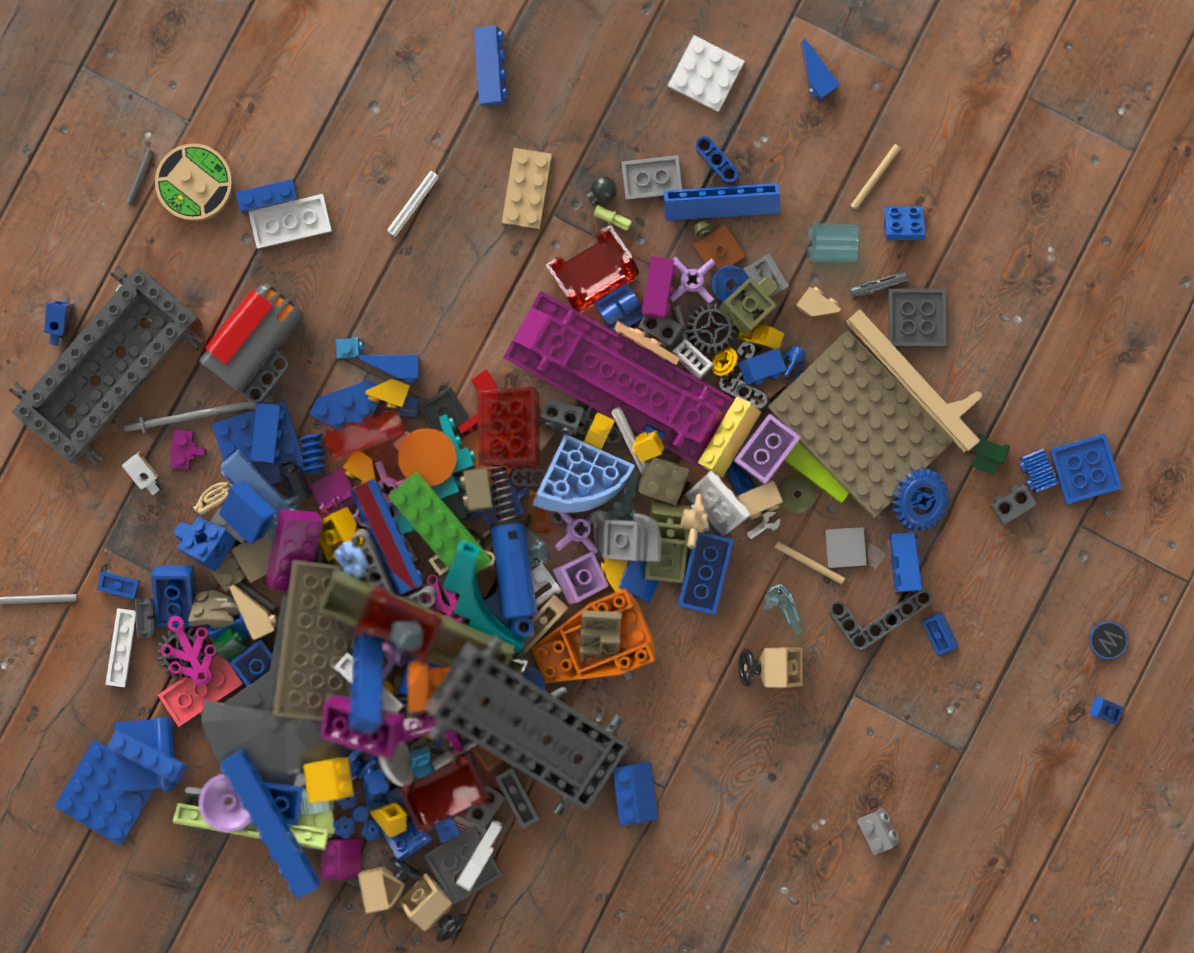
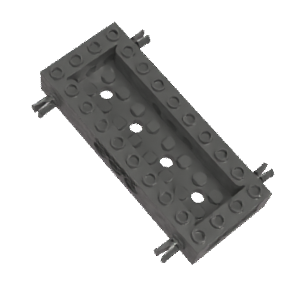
(95, 355)
(541, 714)

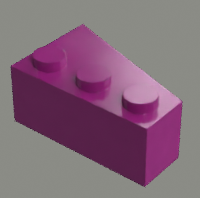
(658, 288)

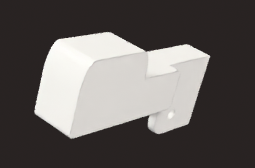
(479, 857)

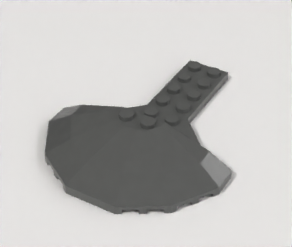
(273, 742)

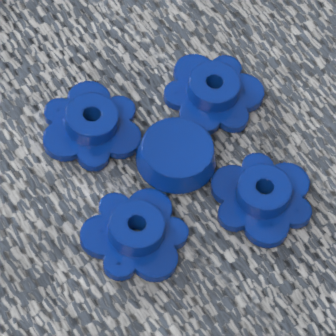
(359, 815)

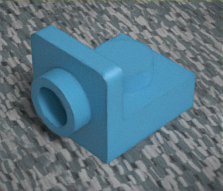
(349, 348)
(420, 762)

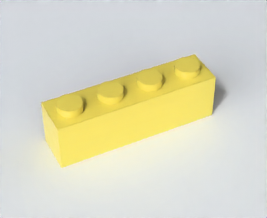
(729, 437)

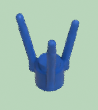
(795, 357)

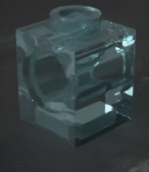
(406, 635)

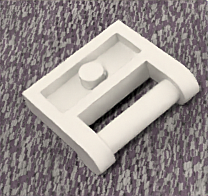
(540, 578)

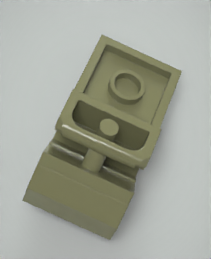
(673, 543)

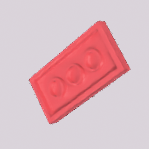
(187, 699)

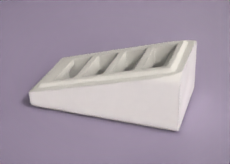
(693, 369)

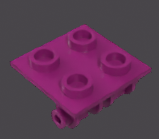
(333, 492)

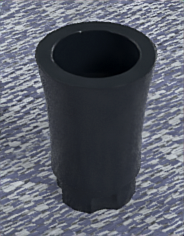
(294, 480)

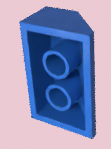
(635, 793)

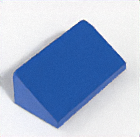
(940, 633)

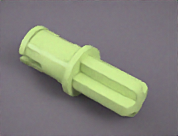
(612, 218)

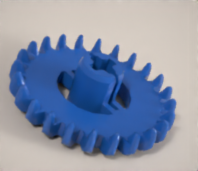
(911, 497)

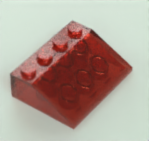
(509, 428)
(364, 434)

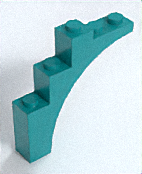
(450, 487)
(470, 604)

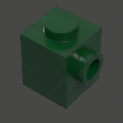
(229, 644)

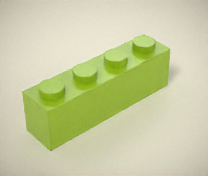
(809, 467)

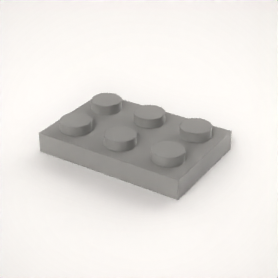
(651, 177)

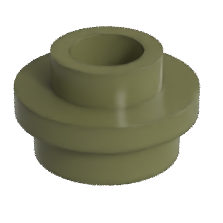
(702, 228)

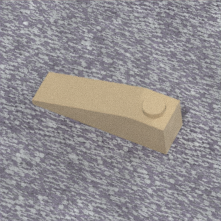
(544, 620)

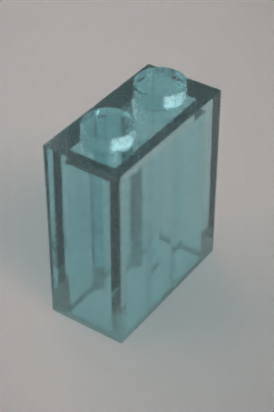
(833, 243)

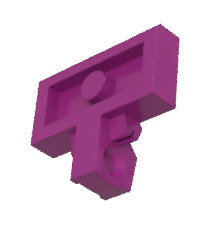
(184, 449)

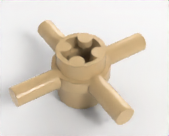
(694, 520)

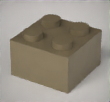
(663, 479)
(477, 490)

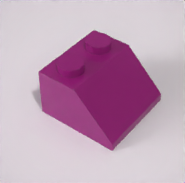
(341, 858)

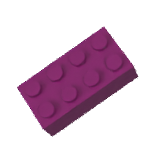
(294, 539)

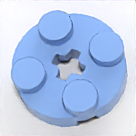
(351, 560)

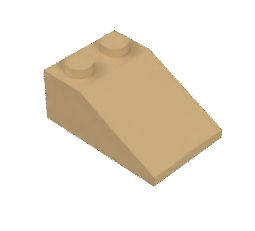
(257, 618)

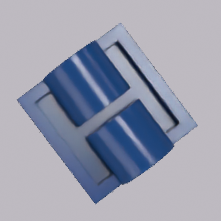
(904, 223)
(620, 307)
(409, 840)

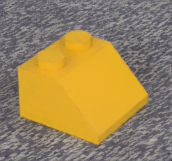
(335, 531)
(328, 779)

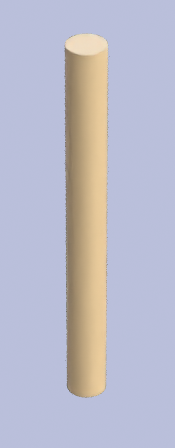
(875, 177)
(809, 562)

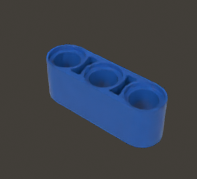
(707, 155)

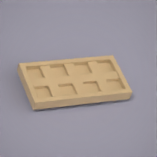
(526, 188)

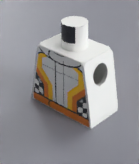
(138, 464)

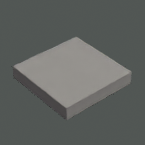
(845, 547)

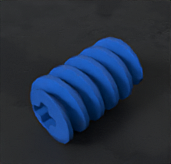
(313, 454)

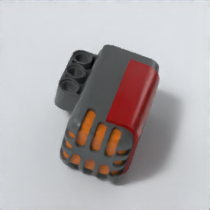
(250, 342)

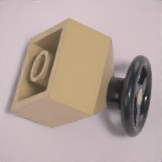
(775, 667)
(382, 887)
(429, 906)

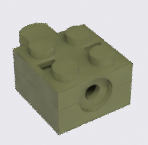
(750, 303)

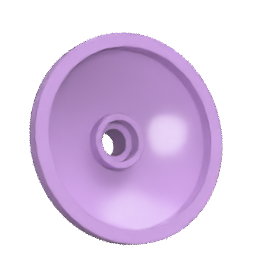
(216, 811)

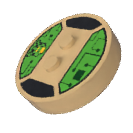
(194, 182)

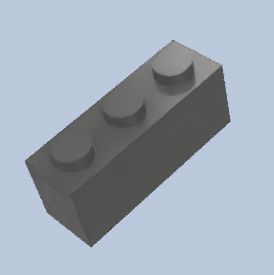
(517, 797)

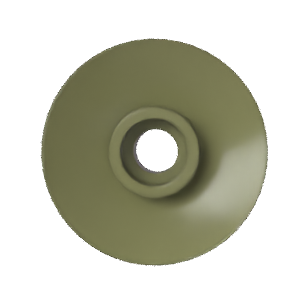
(787, 490)

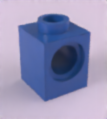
(447, 829)

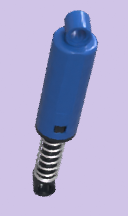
(511, 558)

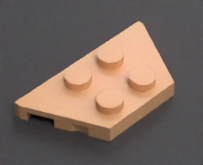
(651, 345)

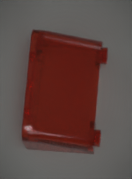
(594, 271)
(385, 609)
(444, 793)

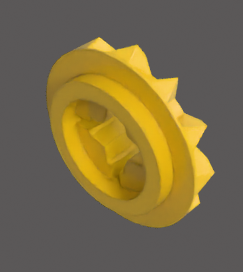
(728, 355)

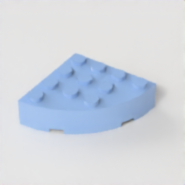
(581, 478)

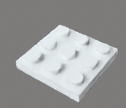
(706, 73)
(719, 504)

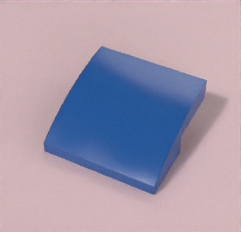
(634, 581)

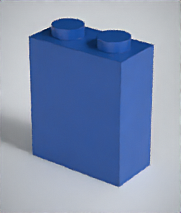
(247, 512)

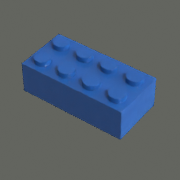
(705, 573)

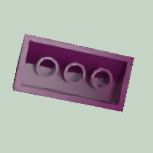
(337, 729)

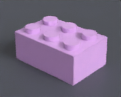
(767, 449)

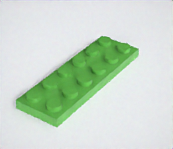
(434, 520)

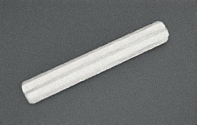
(413, 203)
(627, 435)

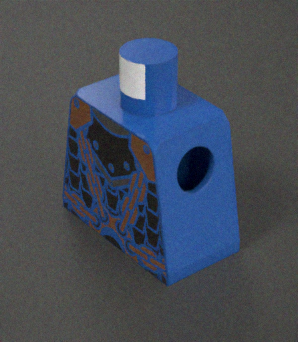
(61, 313)

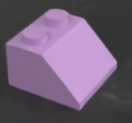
(580, 578)

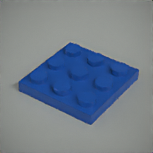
(1085, 468)

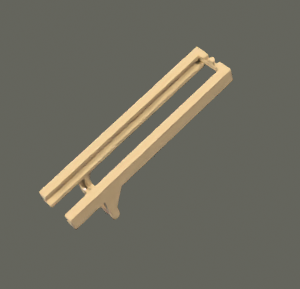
(945, 414)

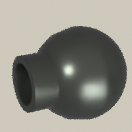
(602, 190)

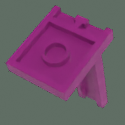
(423, 725)

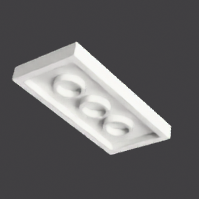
(290, 221)

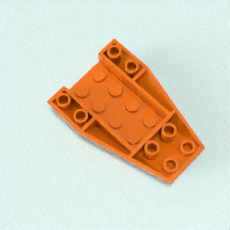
(560, 650)

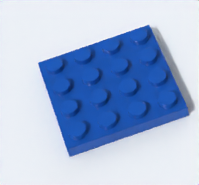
(238, 434)
(94, 797)

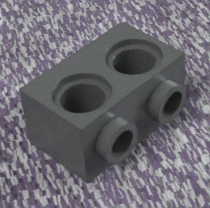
(660, 330)
(563, 412)
(1015, 509)
(489, 808)

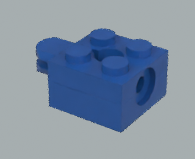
(204, 542)

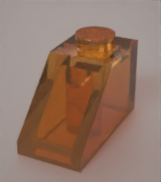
(539, 517)

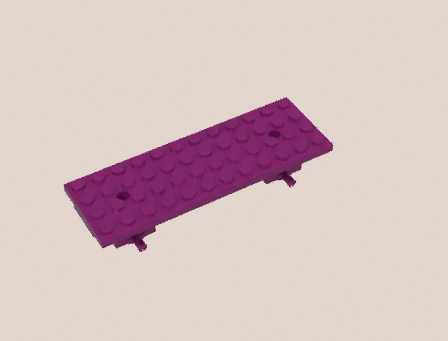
(614, 373)

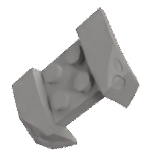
(626, 539)

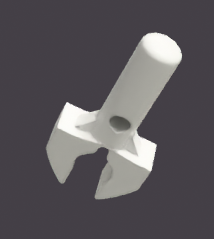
(764, 525)

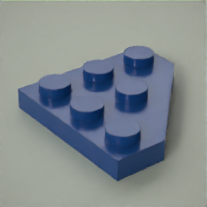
(345, 405)

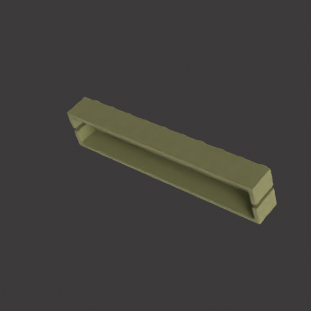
(346, 599)

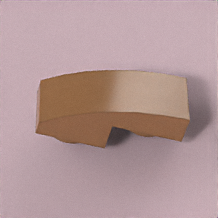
(770, 388)

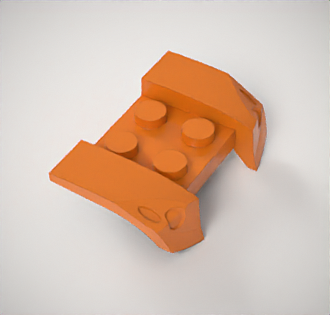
(423, 684)

